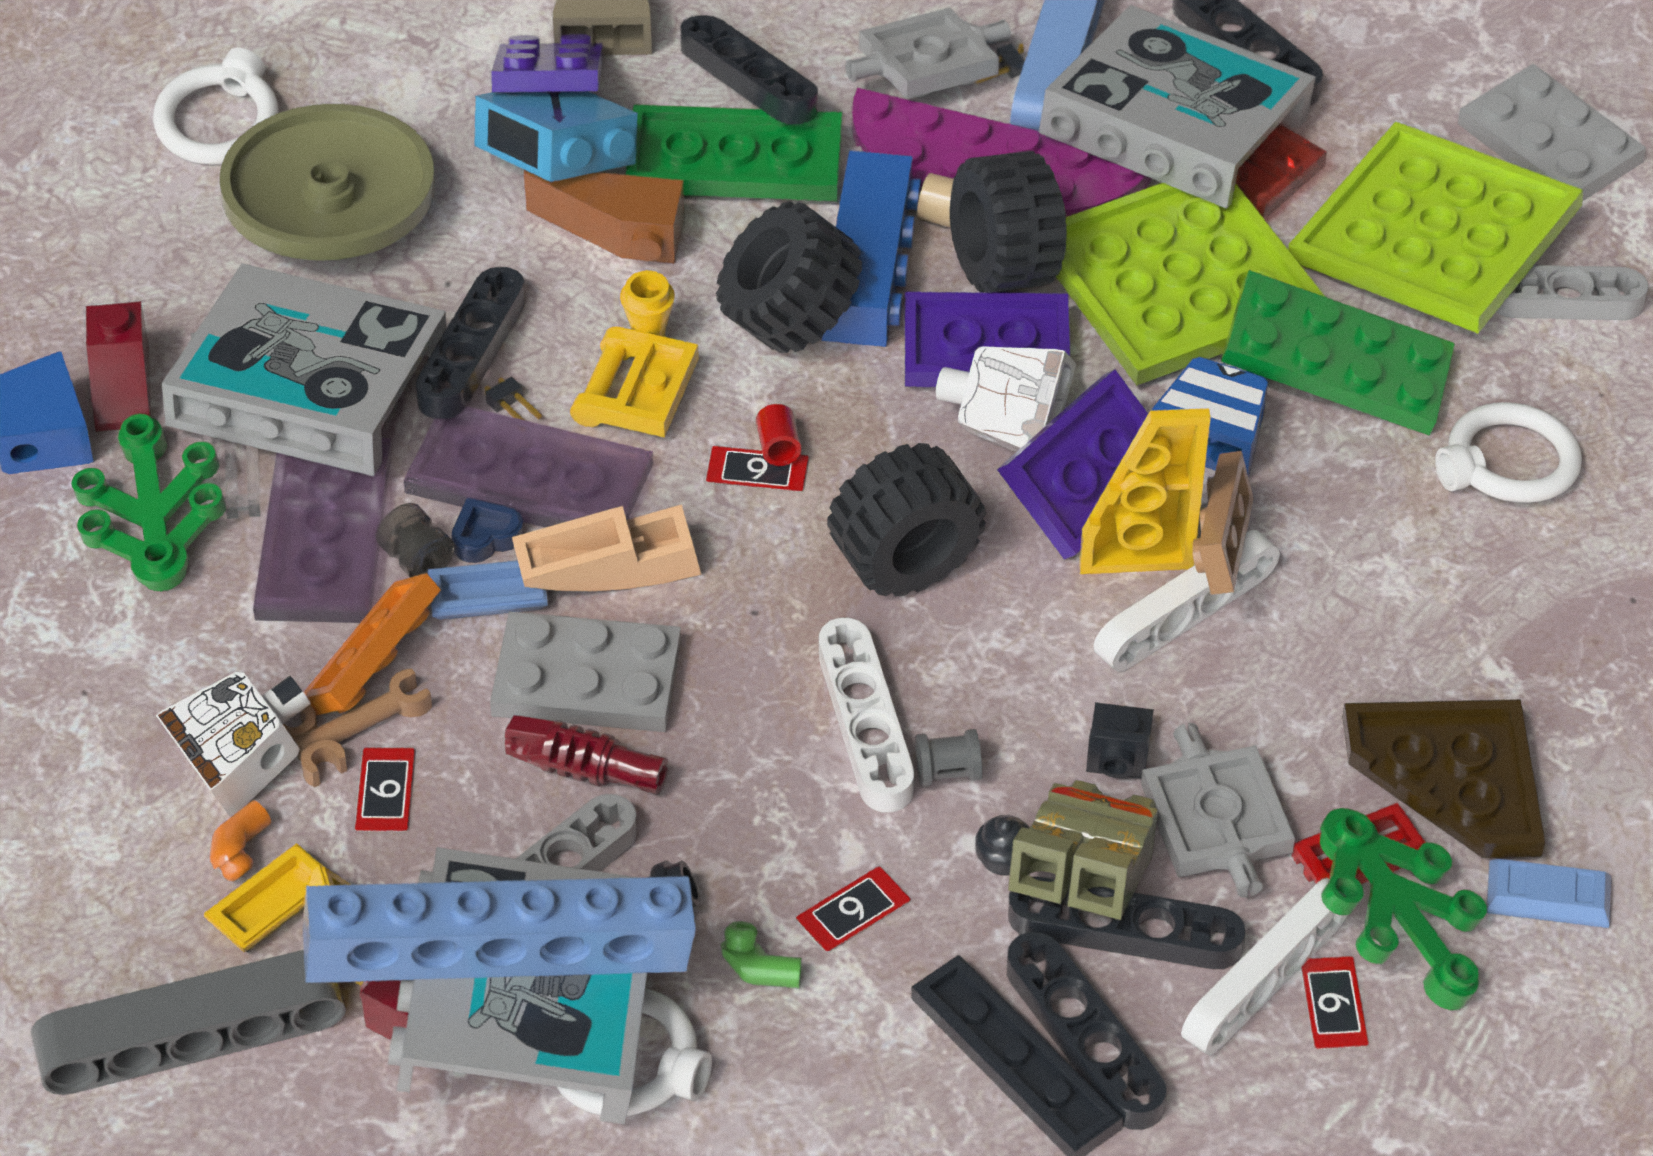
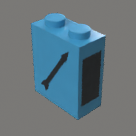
(556, 132)

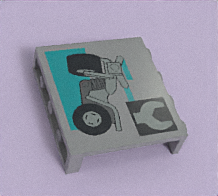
(1173, 103)
(300, 367)
(523, 1028)

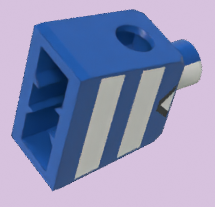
(1234, 402)

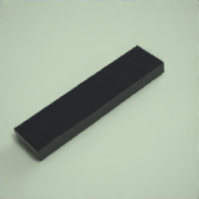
(1016, 1058)

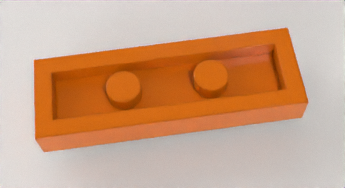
(371, 645)

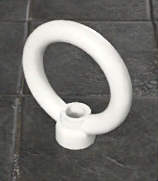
(238, 75)
(1465, 465)
(681, 1070)

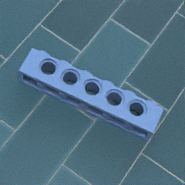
(497, 929)

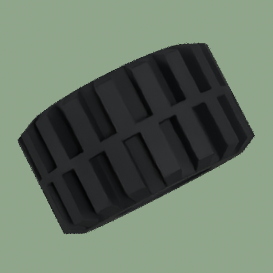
(1008, 221)
(789, 277)
(906, 519)

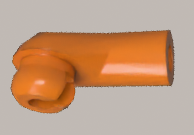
(232, 837)

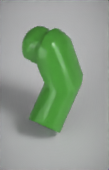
(753, 963)

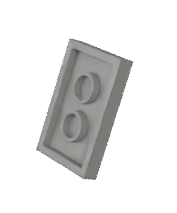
(1551, 132)
(586, 671)

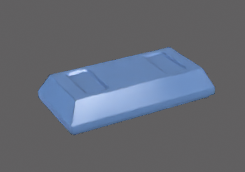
(483, 591)
(1549, 892)

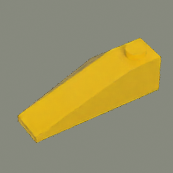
(1152, 499)

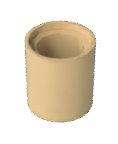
(935, 200)

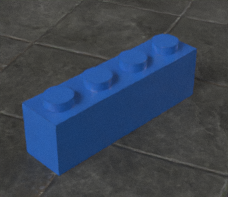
(875, 215)

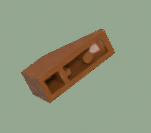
(614, 211)

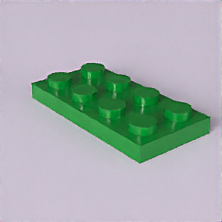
(739, 152)
(1338, 352)

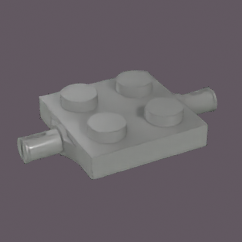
(929, 52)
(1217, 810)

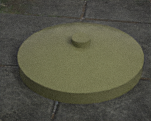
(327, 182)

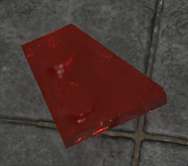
(1279, 169)

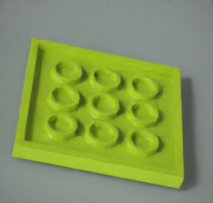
(1436, 226)
(1167, 273)

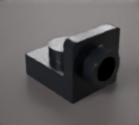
(1119, 740)

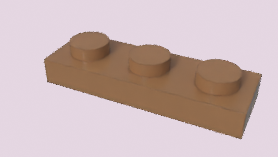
(1224, 523)

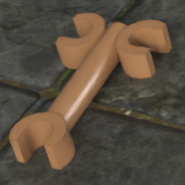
(322, 742)

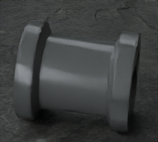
(948, 757)

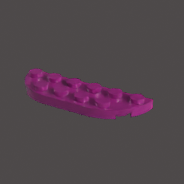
(946, 138)

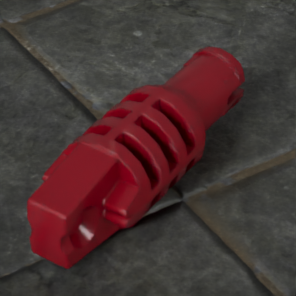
(584, 754)

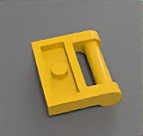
(650, 388)

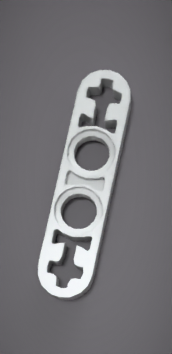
(1179, 607)
(866, 713)
(1261, 972)

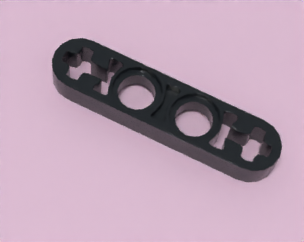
(1254, 35)
(749, 69)
(459, 339)
(1126, 936)
(1091, 1026)

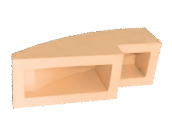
(608, 552)

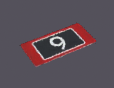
(750, 469)
(385, 789)
(853, 909)
(1334, 1003)

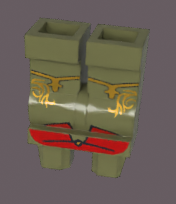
(1087, 845)

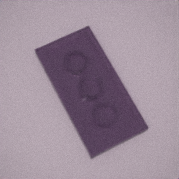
(526, 466)
(320, 542)

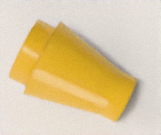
(648, 302)

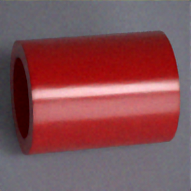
(778, 434)

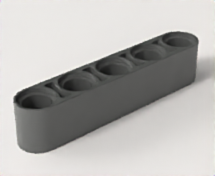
(182, 1023)

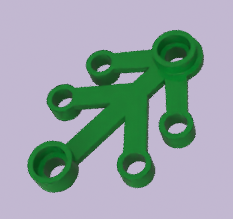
(162, 557)
(1354, 842)

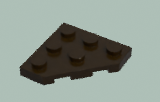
(1455, 766)

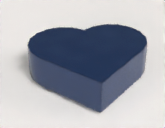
(484, 529)

